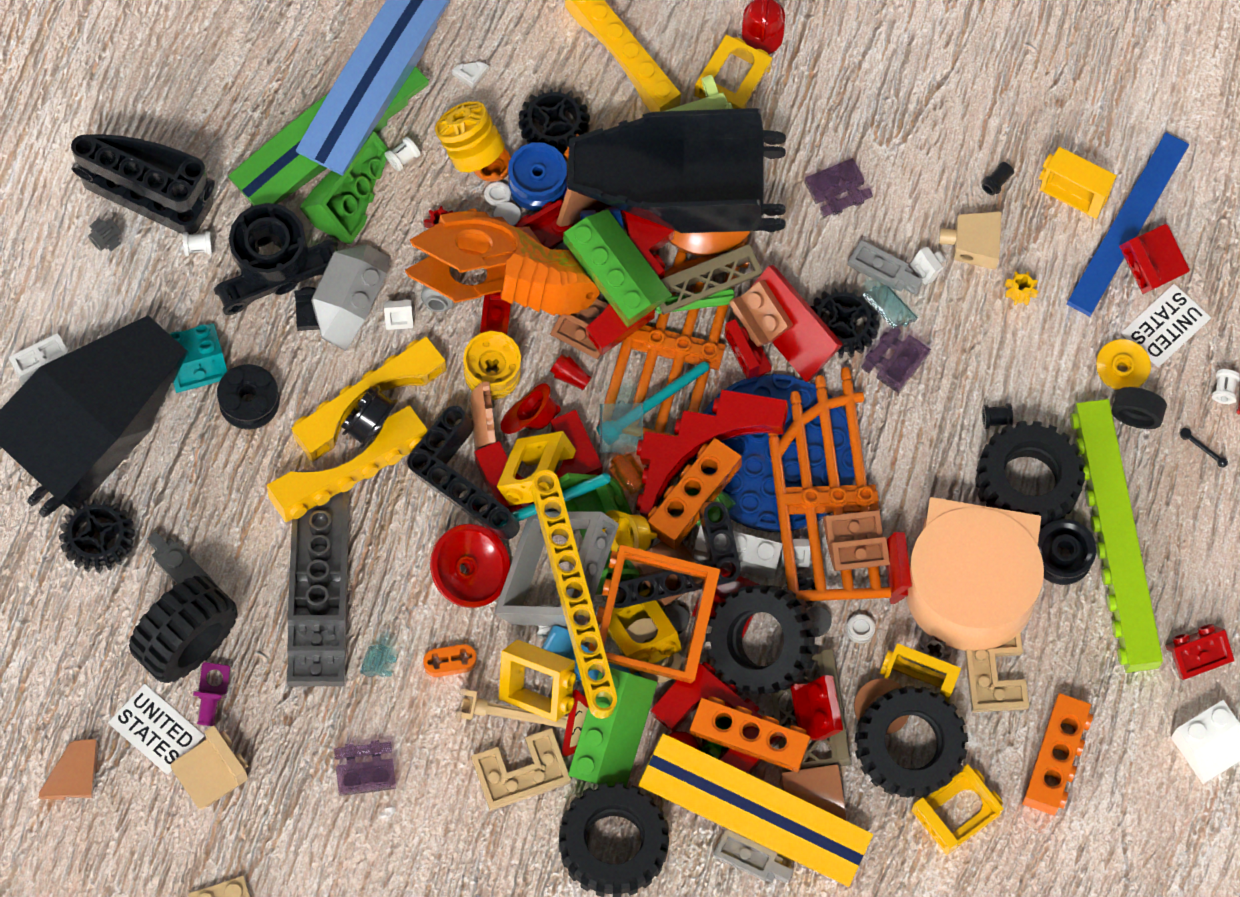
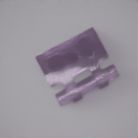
(835, 181)
(902, 364)
(365, 776)

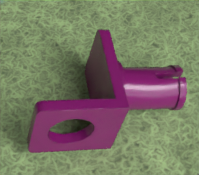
(211, 694)

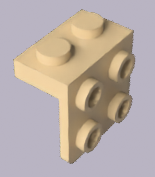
(210, 769)

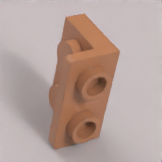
(761, 314)

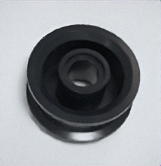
(248, 380)
(371, 416)
(1074, 537)

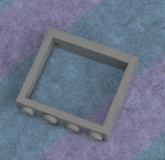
(592, 555)

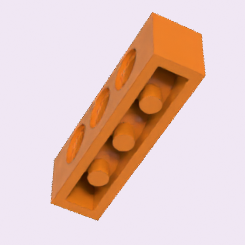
(674, 529)
(1064, 711)
(788, 757)

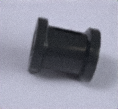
(997, 415)

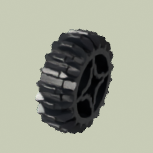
(539, 109)
(857, 310)
(86, 539)

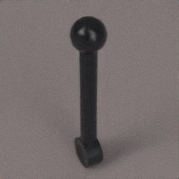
(1185, 434)

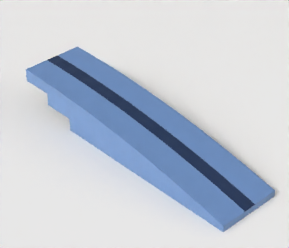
(370, 81)

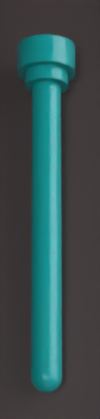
(673, 387)
(568, 494)

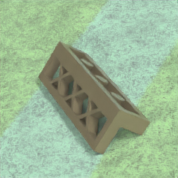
(706, 270)

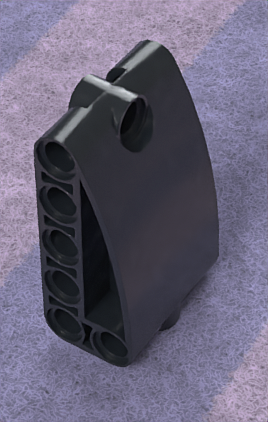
(147, 169)

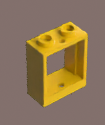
(1076, 181)
(512, 673)

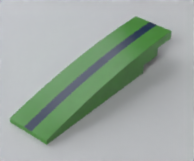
(279, 170)

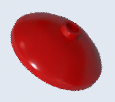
(485, 564)

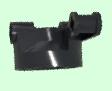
(274, 272)

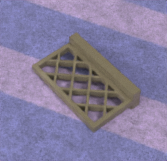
(839, 741)

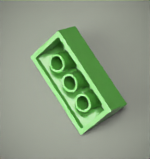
(616, 266)
(611, 744)

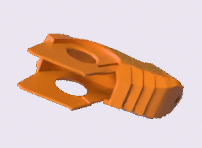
(513, 262)

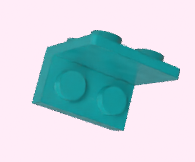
(204, 359)

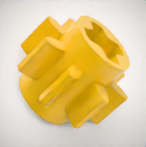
(1024, 281)

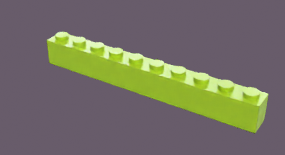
(1117, 537)

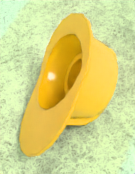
(632, 531)

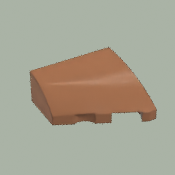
(482, 416)
(73, 773)
(818, 787)

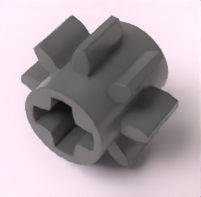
(104, 234)
(934, 646)

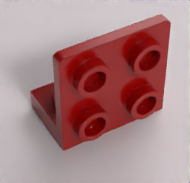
(1154, 258)

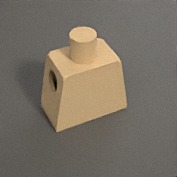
(975, 239)

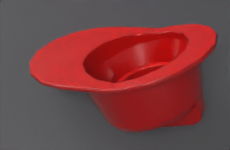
(763, 25)
(532, 411)

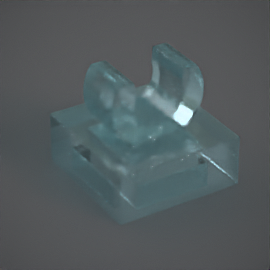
(375, 661)

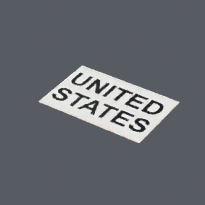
(1166, 325)
(155, 728)

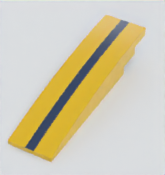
(755, 810)

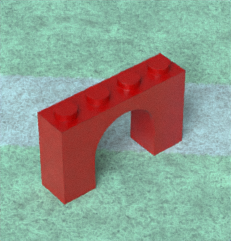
(493, 459)
(685, 698)

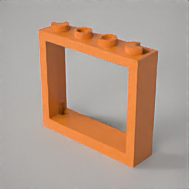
(701, 620)

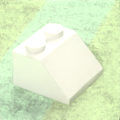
(1210, 741)

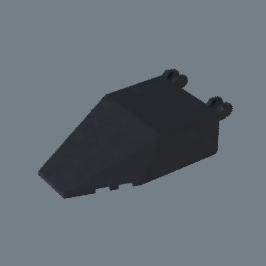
(682, 169)
(89, 411)

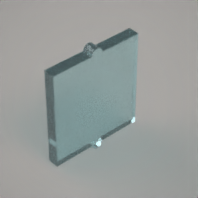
(889, 306)
(620, 427)

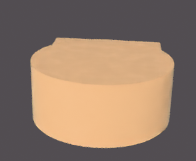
(975, 574)

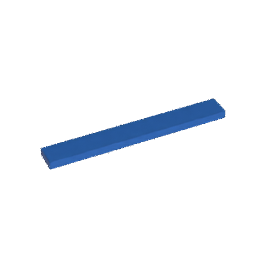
(1127, 224)

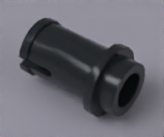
(993, 183)

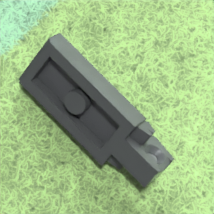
(174, 559)

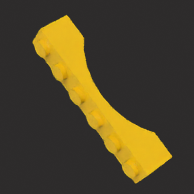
(647, 77)
(413, 367)
(300, 491)

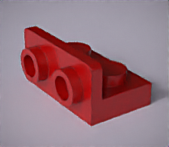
(544, 224)
(747, 353)
(1200, 651)
(817, 708)

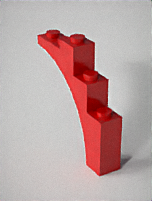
(648, 237)
(735, 416)

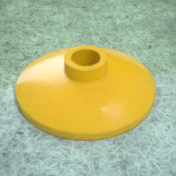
(1126, 354)

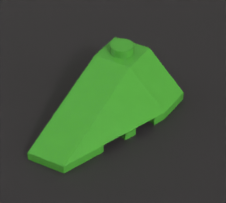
(341, 201)

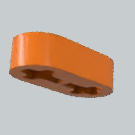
(449, 654)

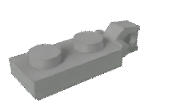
(884, 268)
(751, 858)

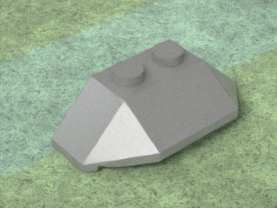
(348, 292)

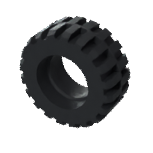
(1040, 444)
(183, 628)
(728, 647)
(943, 721)
(623, 803)

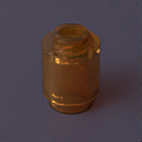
(627, 472)

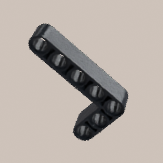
(455, 483)
(686, 582)

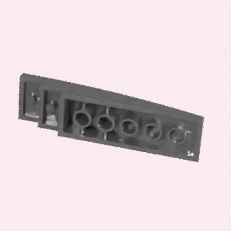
(318, 595)

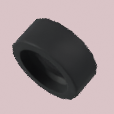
(1139, 408)

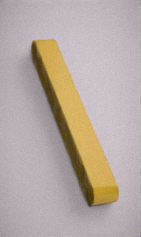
(574, 606)

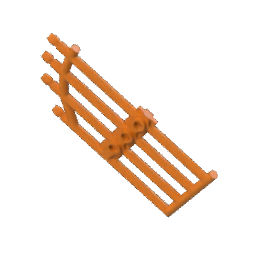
(673, 346)
(823, 499)

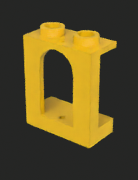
(733, 45)
(540, 450)
(662, 646)
(895, 662)
(970, 780)

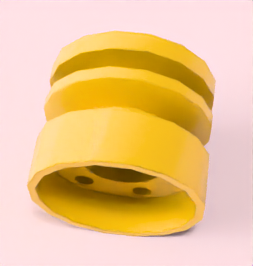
(469, 136)
(492, 350)

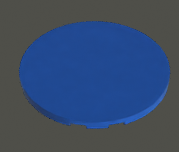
(754, 483)

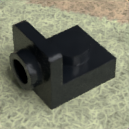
(304, 309)

